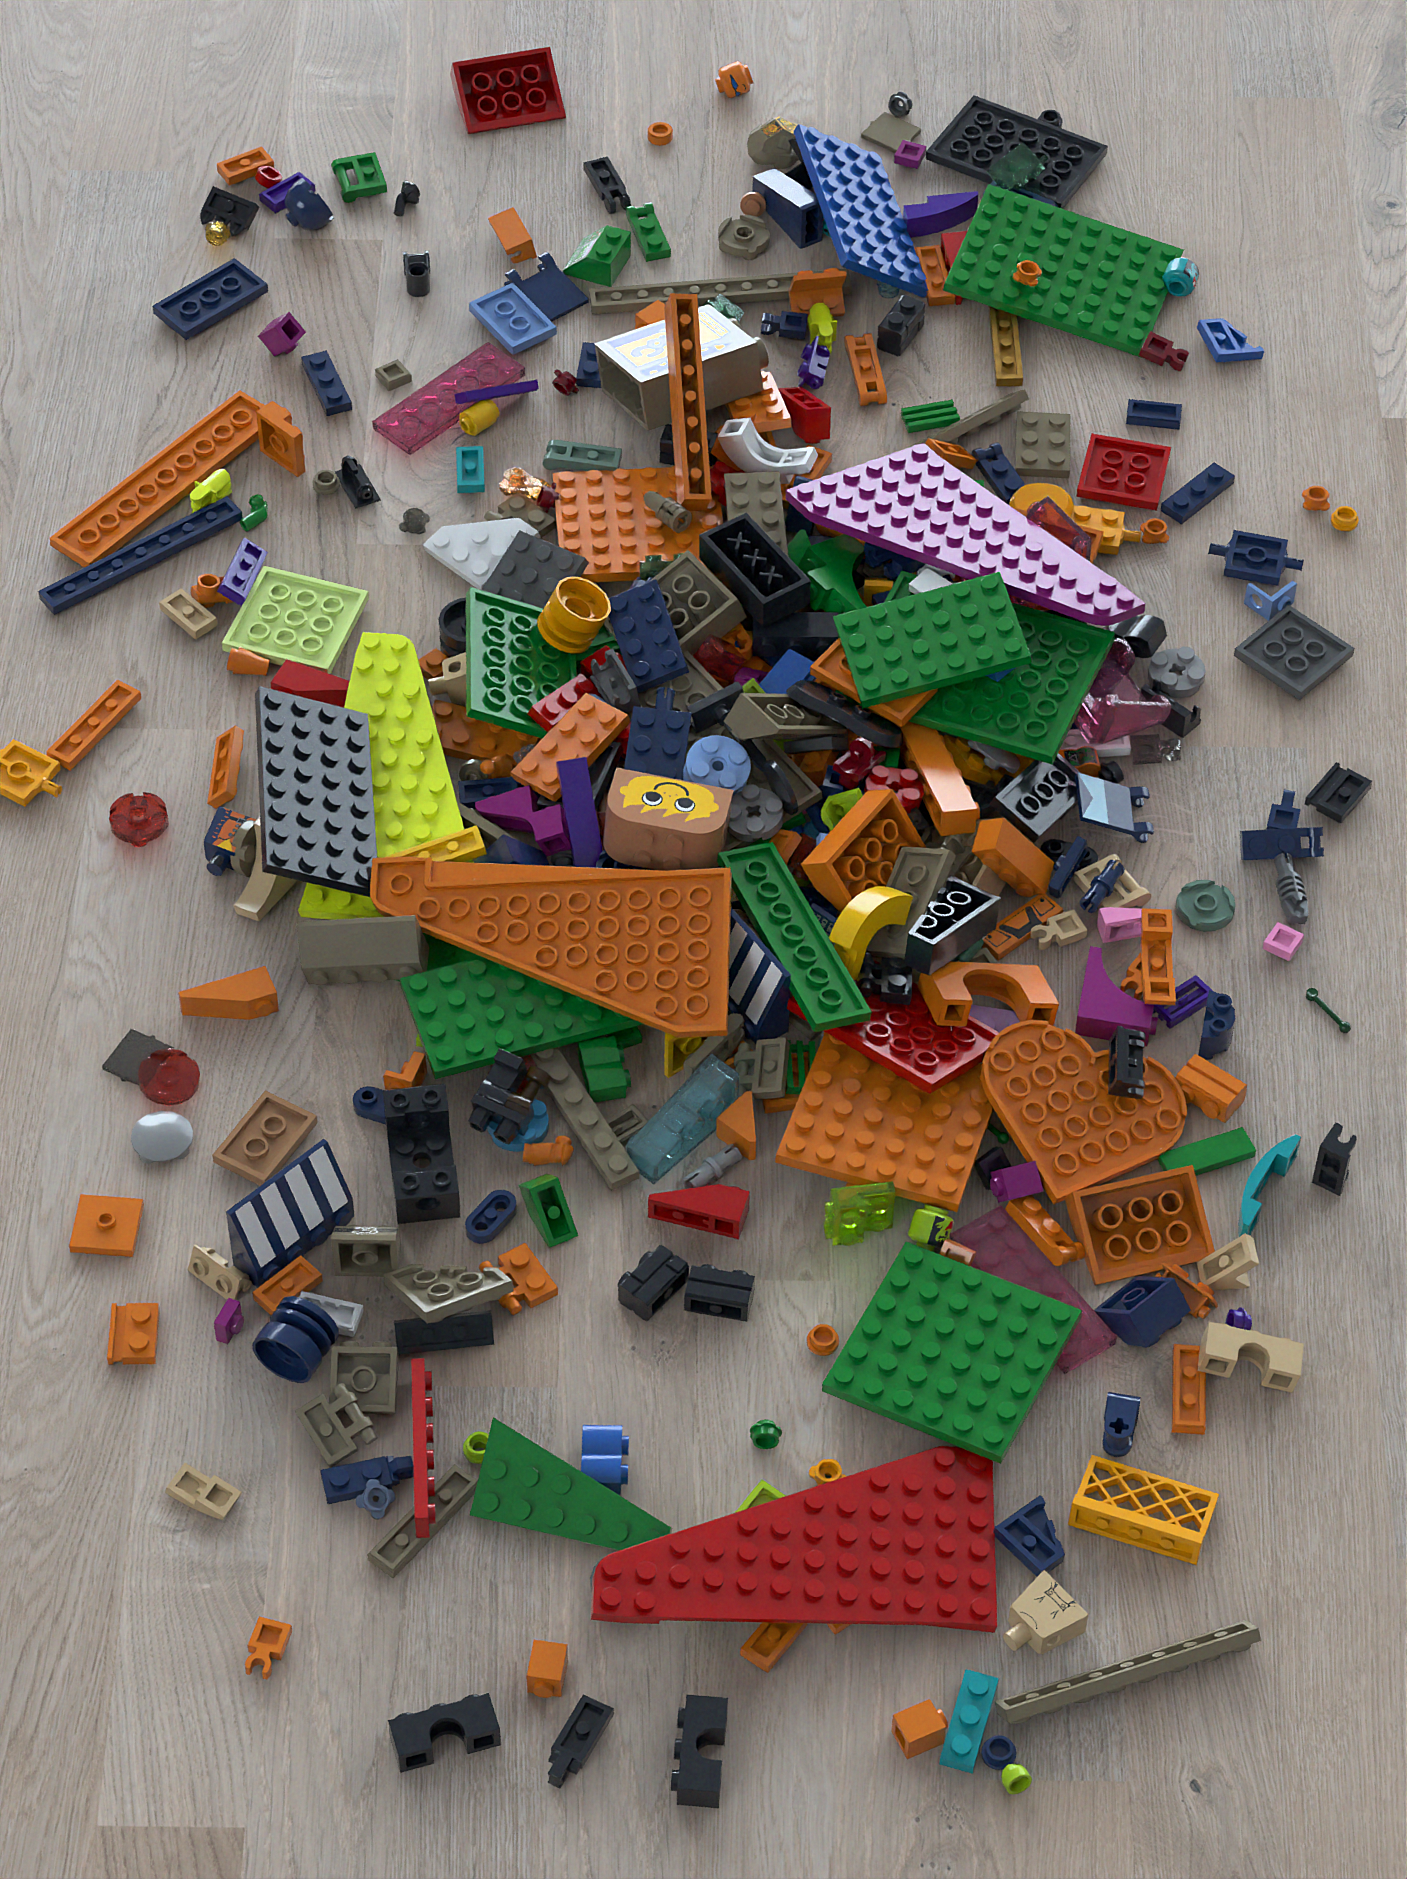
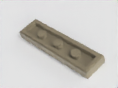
(401, 1544)

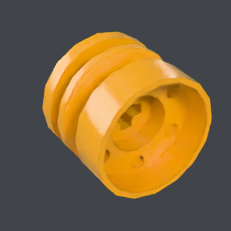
(574, 615)

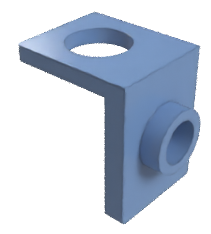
(1270, 605)

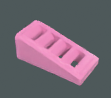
(1118, 923)

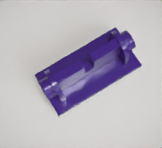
(813, 367)

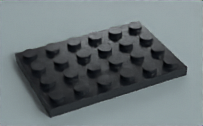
(988, 132)

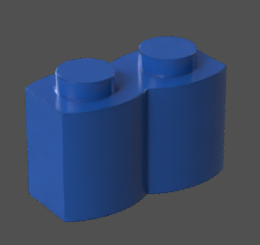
(603, 1455)

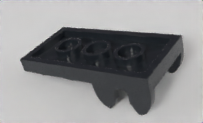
(1039, 797)

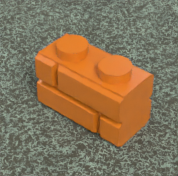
(1211, 1088)

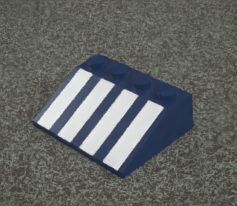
(756, 984)
(289, 1214)

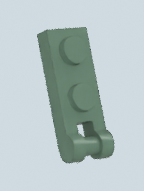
(581, 456)

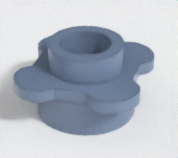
(384, 1496)

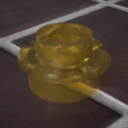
(217, 238)

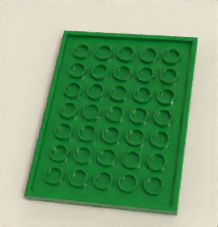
(1092, 278)
(1034, 702)

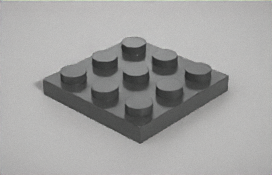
(533, 570)
(1294, 652)

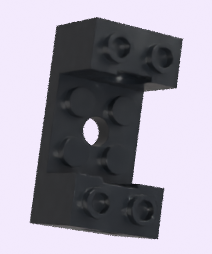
(421, 1129)

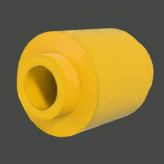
(479, 417)

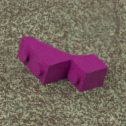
(519, 812)

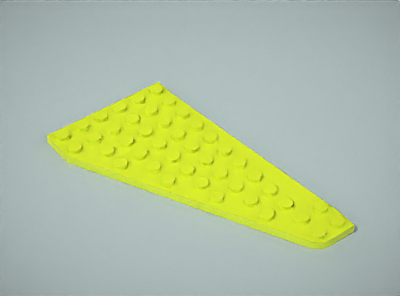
(408, 764)

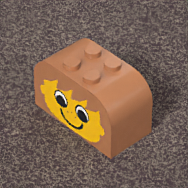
(665, 822)

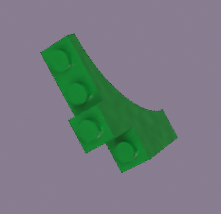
(830, 571)

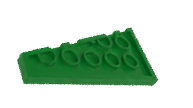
(545, 1494)

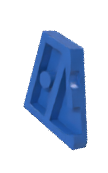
(1226, 342)

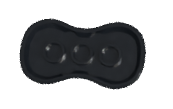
(852, 716)

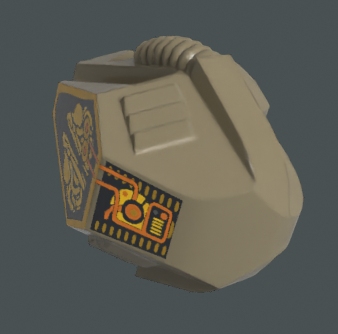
(770, 144)

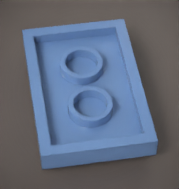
(512, 318)

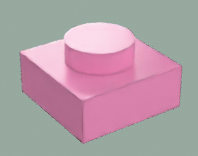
(1283, 941)

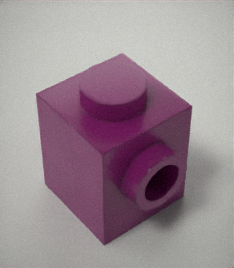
(282, 334)
(1016, 1182)

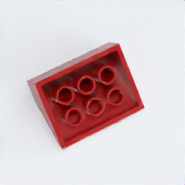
(507, 90)

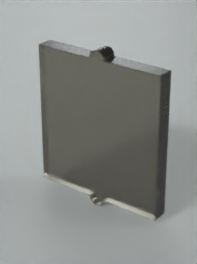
(130, 1053)

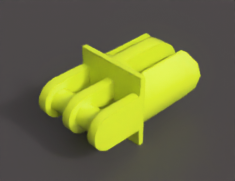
(822, 325)
(211, 490)

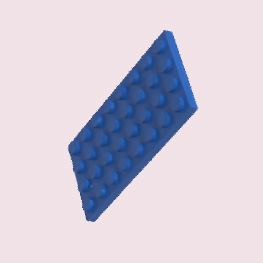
(861, 210)

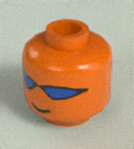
(734, 79)

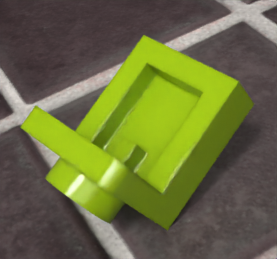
(838, 806)

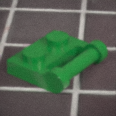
(367, 173)

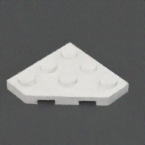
(475, 548)

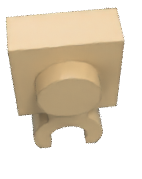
(1062, 928)

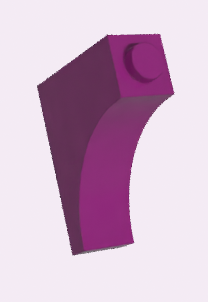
(1106, 1006)

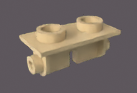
(213, 1271)

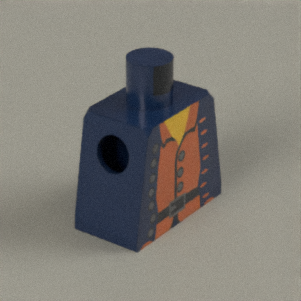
(219, 839)

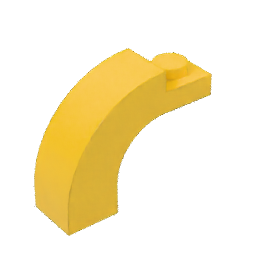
(863, 918)

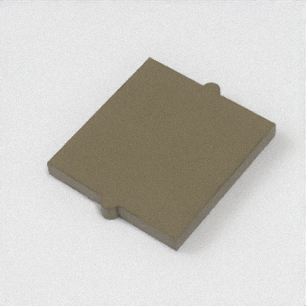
(890, 131)

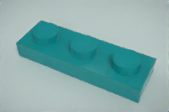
(969, 1721)

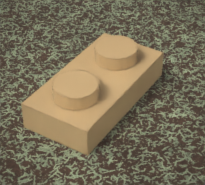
(188, 613)

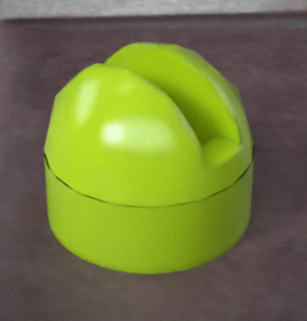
(1015, 1778)

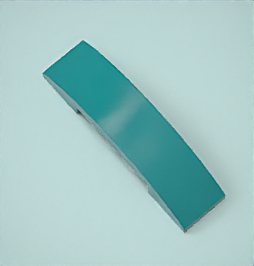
(1275, 1160)

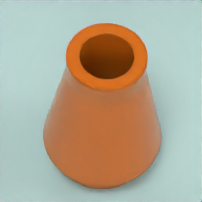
(247, 663)

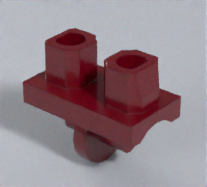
(857, 762)

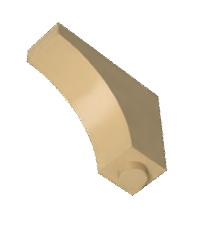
(262, 889)

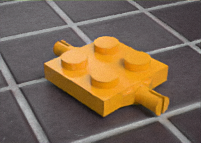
(1108, 521)
(26, 773)

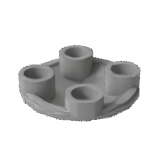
(996, 757)
(162, 1137)

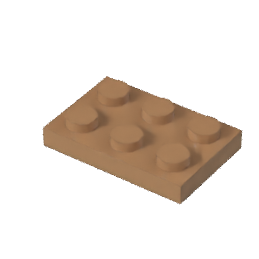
(265, 1138)

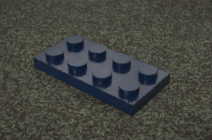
(210, 298)
(646, 636)

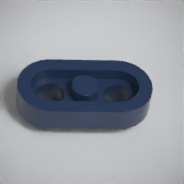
(369, 1109)
(488, 1218)

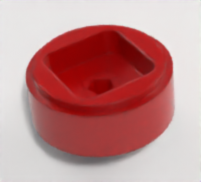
(268, 176)

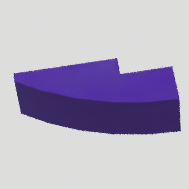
(939, 213)

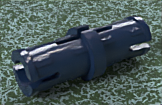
(1102, 886)

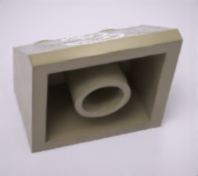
(365, 1250)

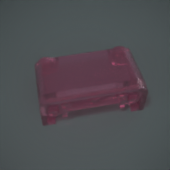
(1115, 702)

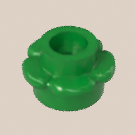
(765, 1434)

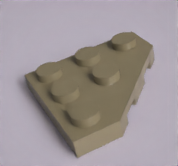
(446, 1291)

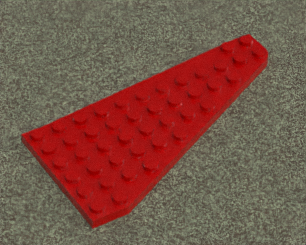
(864, 1549)

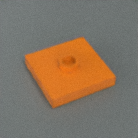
(106, 1225)

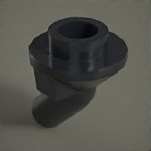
(409, 194)

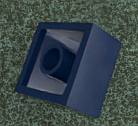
(1144, 1310)

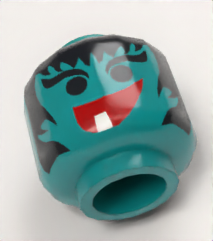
(1181, 276)

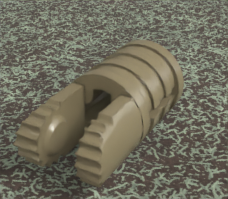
(668, 511)

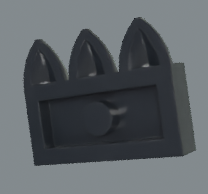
(228, 209)

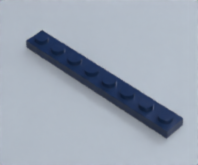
(140, 555)

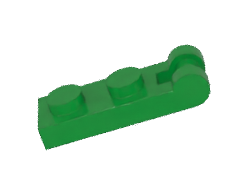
(648, 232)

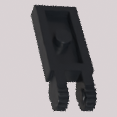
(607, 183)

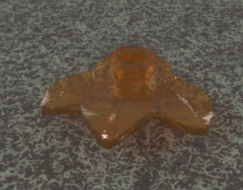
(519, 481)

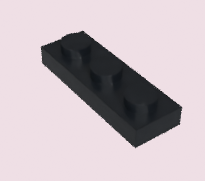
(452, 1332)

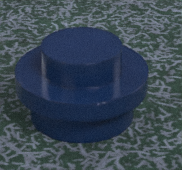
(998, 1752)

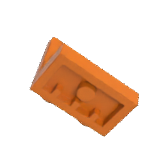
(812, 288)

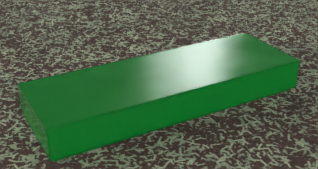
(1210, 1152)

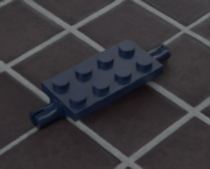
(658, 738)

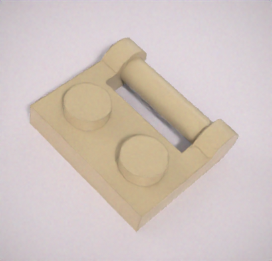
(1119, 897)

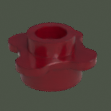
(565, 382)
(547, 497)

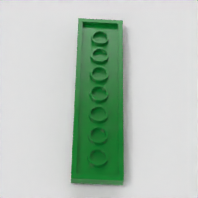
(794, 937)

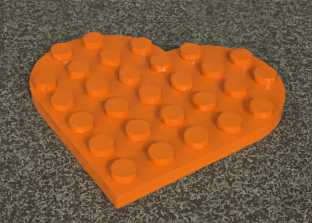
(1059, 1108)

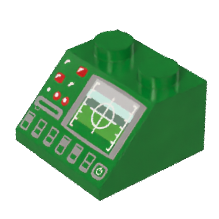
(600, 256)

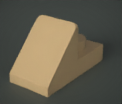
(1229, 1265)

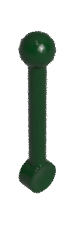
(1312, 995)

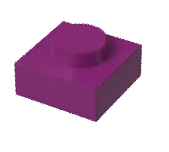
(910, 154)
(228, 1321)

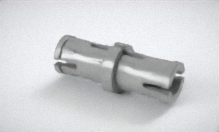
(713, 1167)

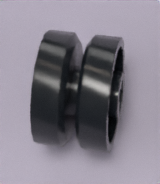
(453, 628)

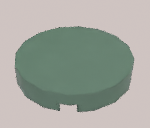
(1205, 905)

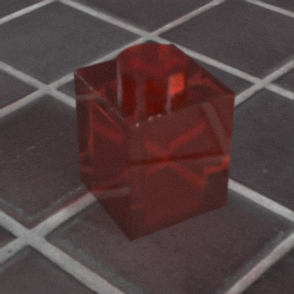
(719, 657)

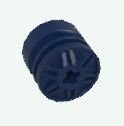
(295, 1339)

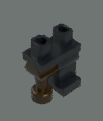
(498, 1098)

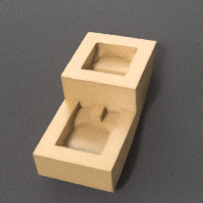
(201, 1493)

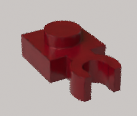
(1160, 350)

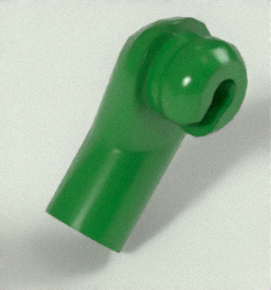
(257, 514)

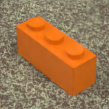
(1012, 857)

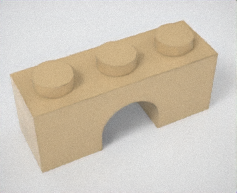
(1275, 1357)

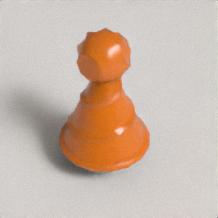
(497, 767)

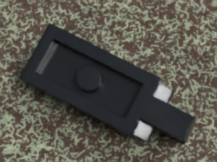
(578, 1739)

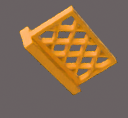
(1136, 1526)

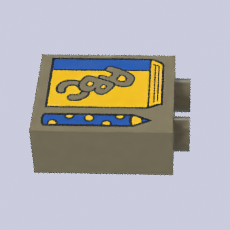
(636, 367)

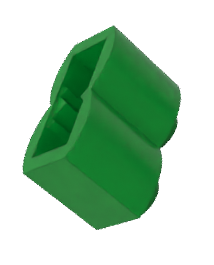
(603, 1069)

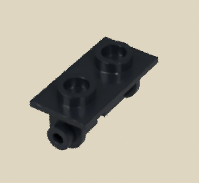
(356, 483)

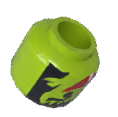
(930, 1227)

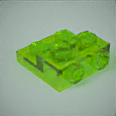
(858, 1210)

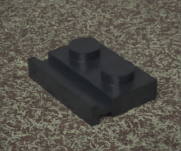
(1338, 792)

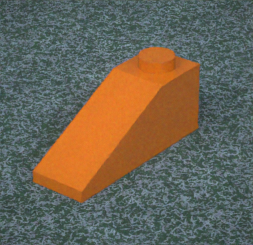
(233, 997)

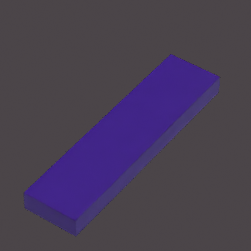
(579, 811)

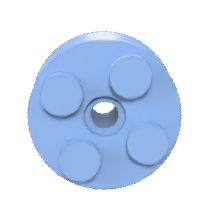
(718, 763)

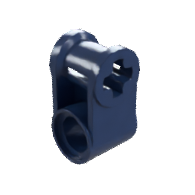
(1120, 1422)

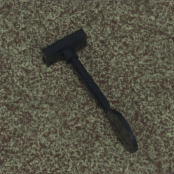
(714, 710)

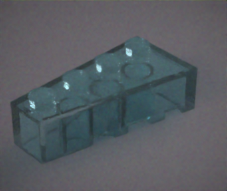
(684, 1119)

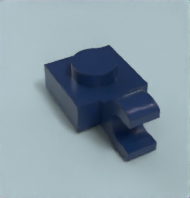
(788, 324)
(1284, 815)

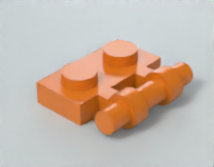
(528, 1277)

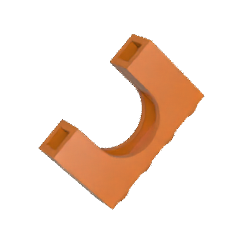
(1017, 985)

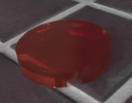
(168, 1077)

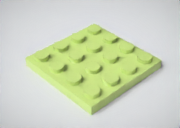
(296, 619)

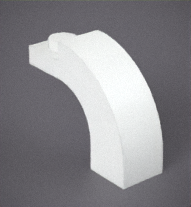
(754, 454)

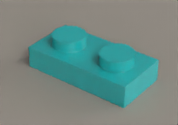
(470, 469)

